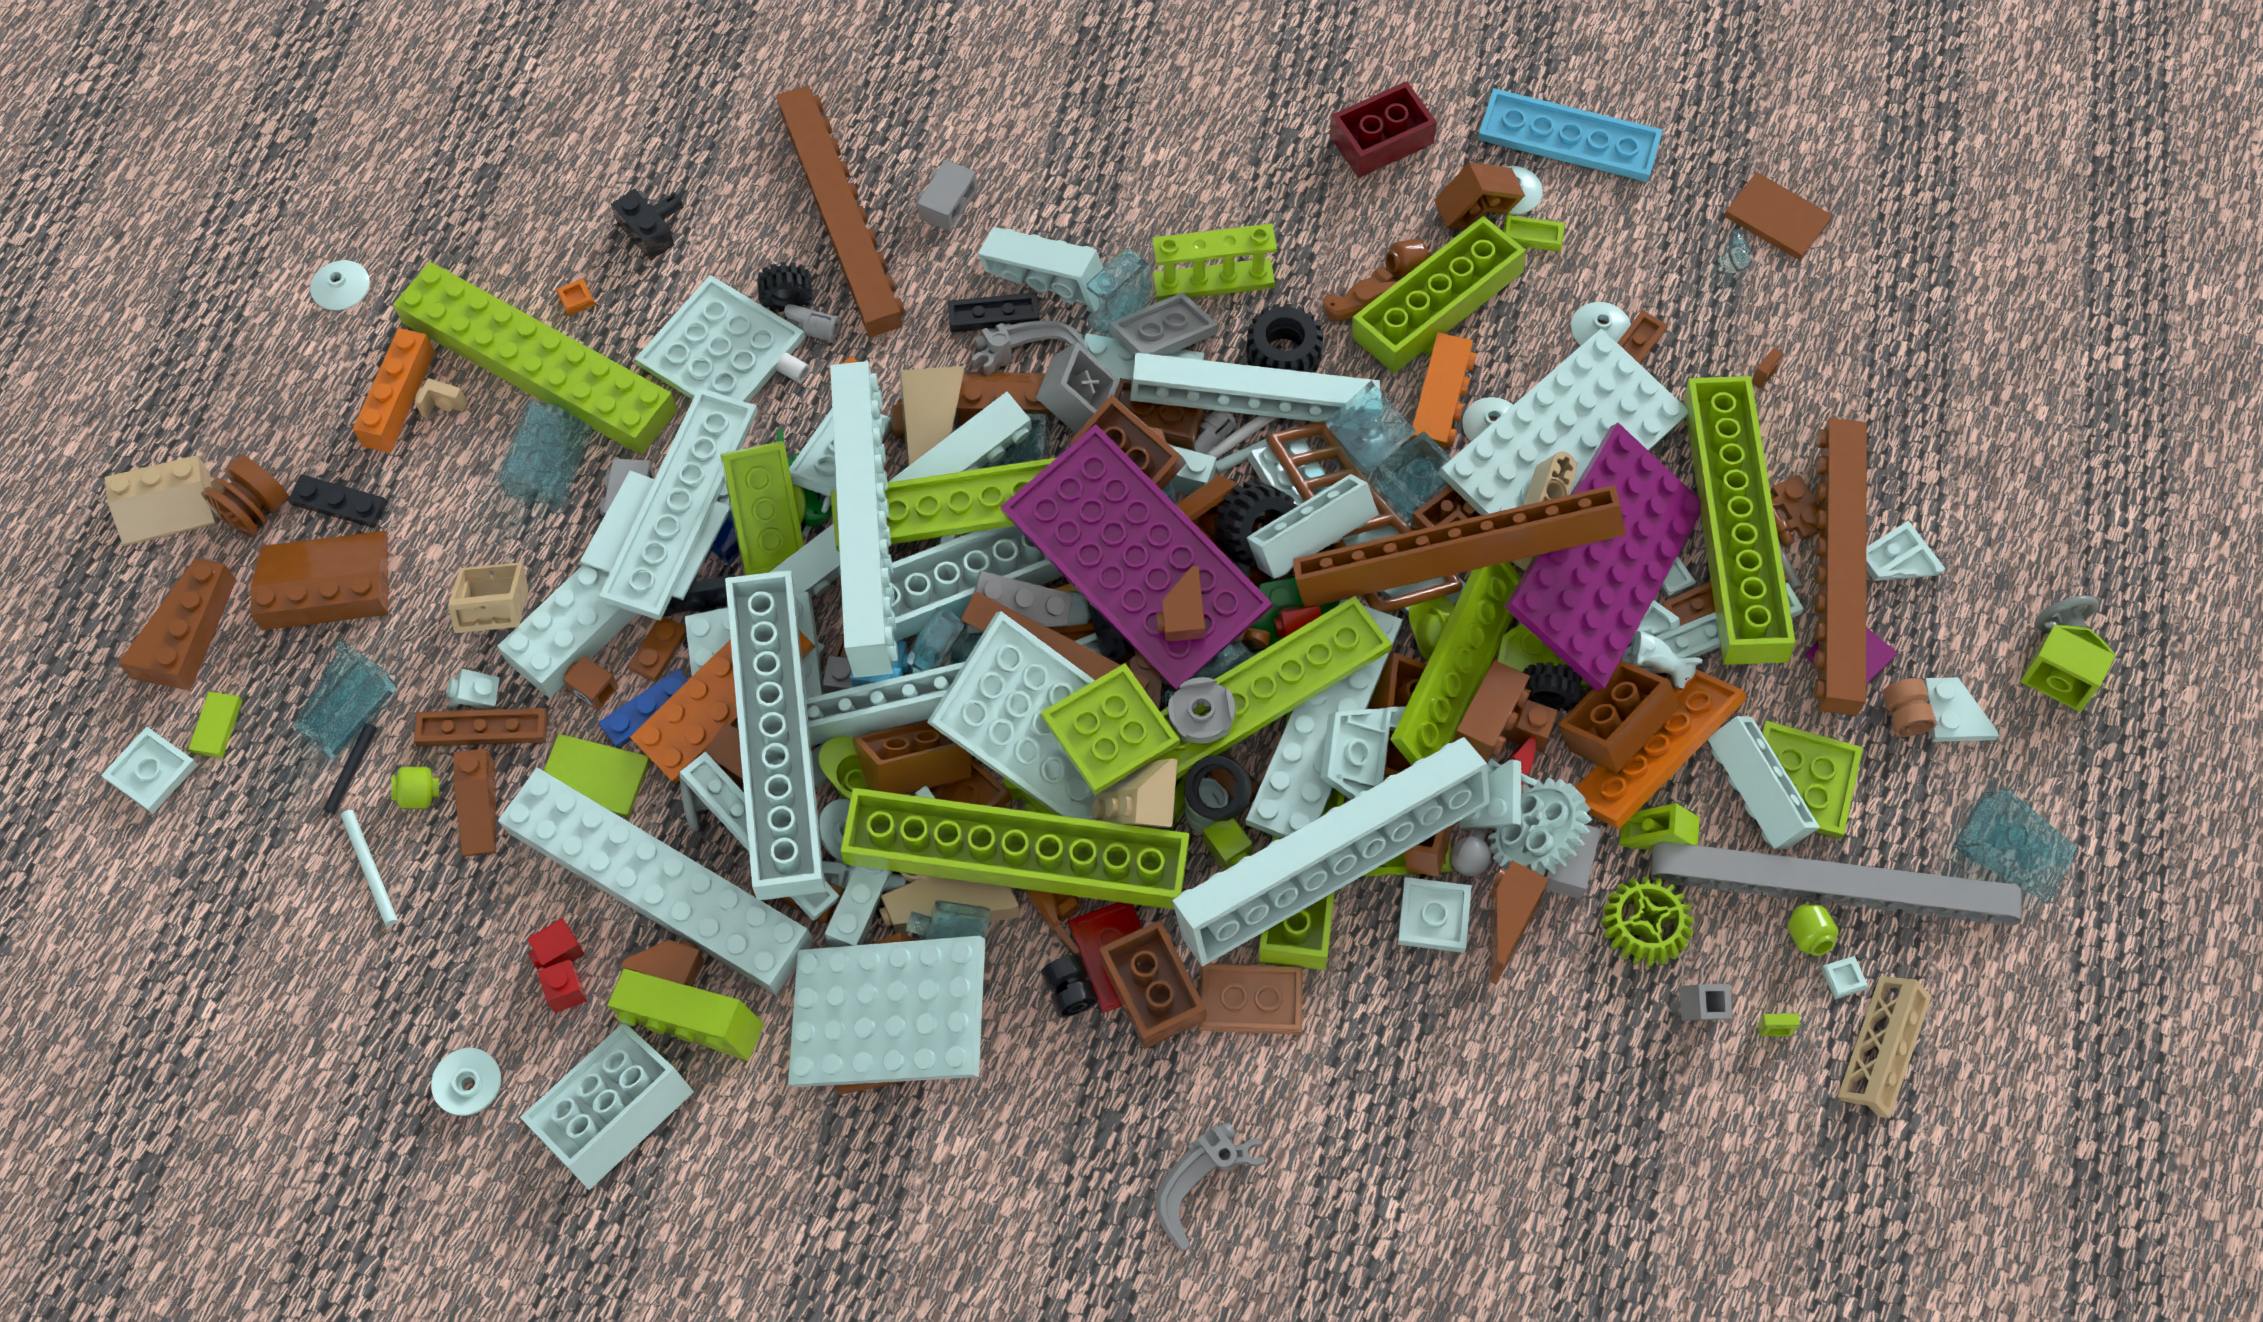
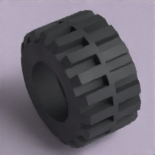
(1285, 324)
(1240, 512)

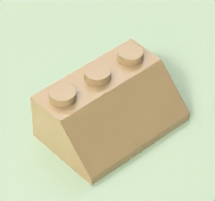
(159, 500)
(1140, 798)

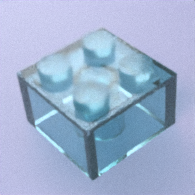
(1370, 426)
(1412, 474)

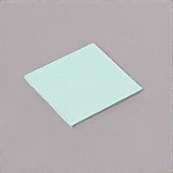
(620, 518)

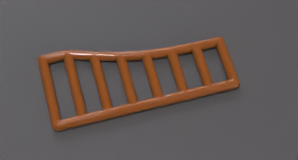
(1388, 515)

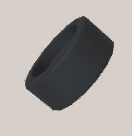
(1194, 778)

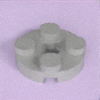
(1205, 728)

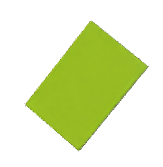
(599, 772)

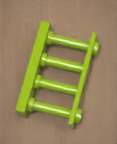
(1217, 278)

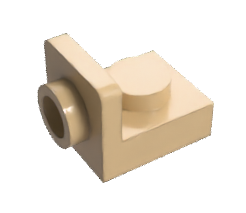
(439, 394)

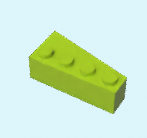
(686, 1013)

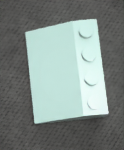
(607, 1105)

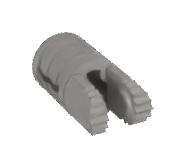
(814, 323)
(1213, 431)

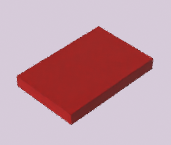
(1095, 931)

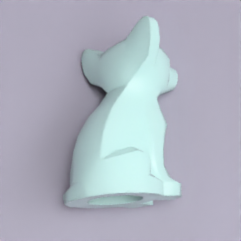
(1655, 654)

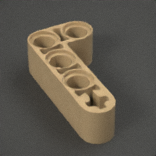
(1550, 480)

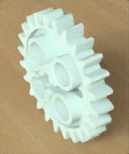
(1549, 828)

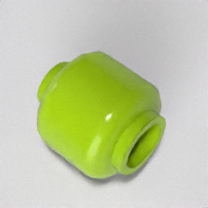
(414, 787)
(1812, 929)

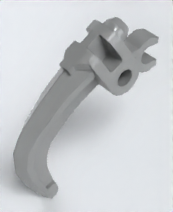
(999, 341)
(1205, 1154)

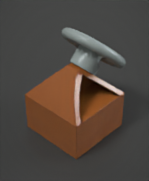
(726, 753)

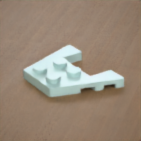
(1357, 748)

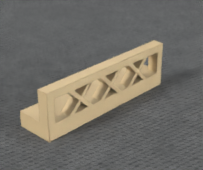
(1898, 1042)

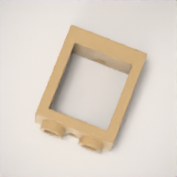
(486, 600)

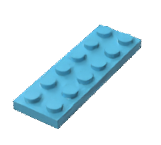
(1570, 135)

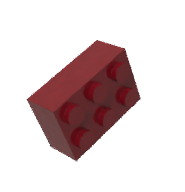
(1382, 129)

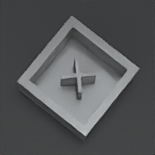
(1076, 386)

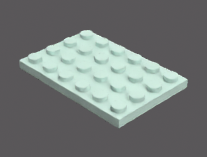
(997, 714)
(887, 1012)

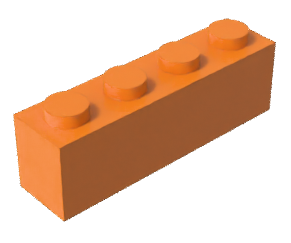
(1443, 388)
(394, 390)

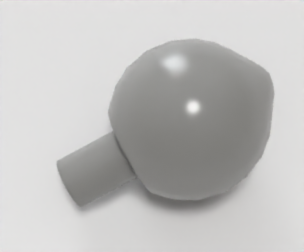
(1471, 854)

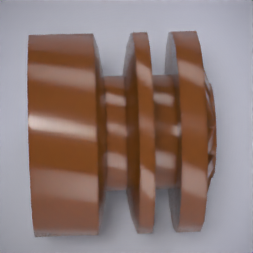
(241, 500)

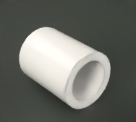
(793, 368)

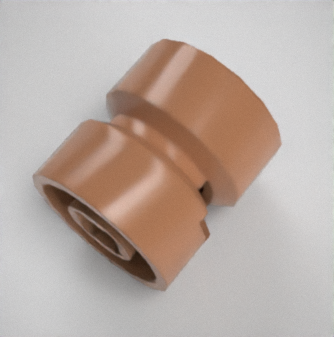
(1909, 707)

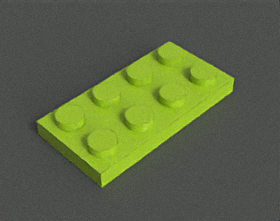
(762, 506)

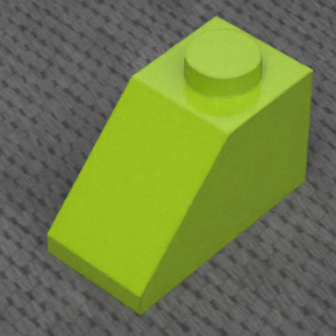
(1660, 824)

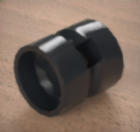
(1071, 990)

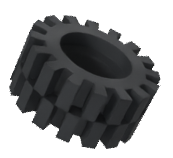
(784, 286)
(1553, 685)

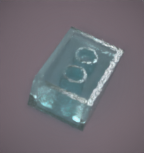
(2015, 844)

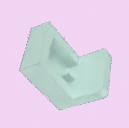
(473, 690)

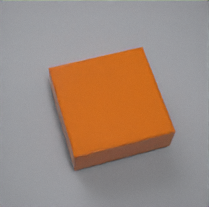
(575, 297)

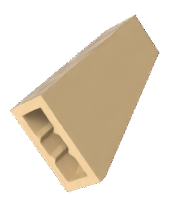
(928, 407)
(922, 894)

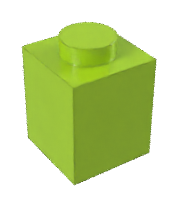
(1227, 842)

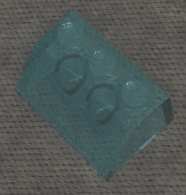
(544, 455)

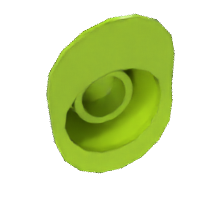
(1428, 623)
(841, 765)

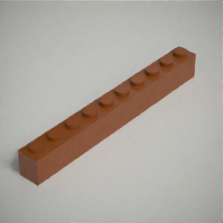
(840, 212)
(1459, 546)
(1841, 567)

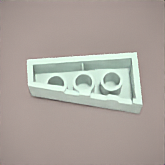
(1042, 264)

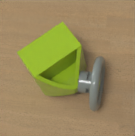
(2071, 657)

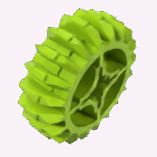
(1641, 896)

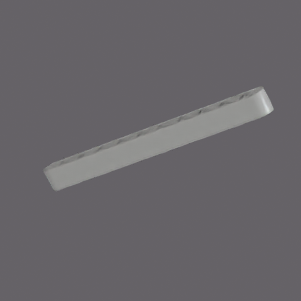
(1837, 882)

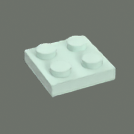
(149, 770)
(1434, 915)

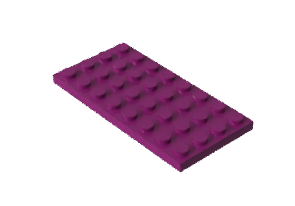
(1129, 549)
(1595, 595)

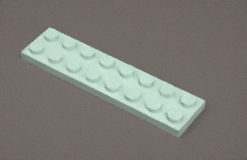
(677, 505)
(1292, 785)

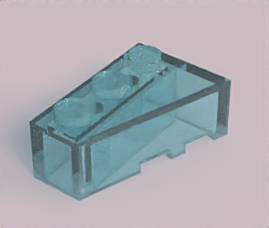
(344, 701)

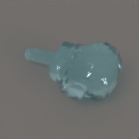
(1738, 254)

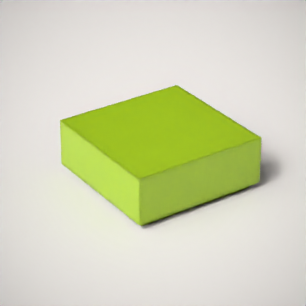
(1778, 1024)

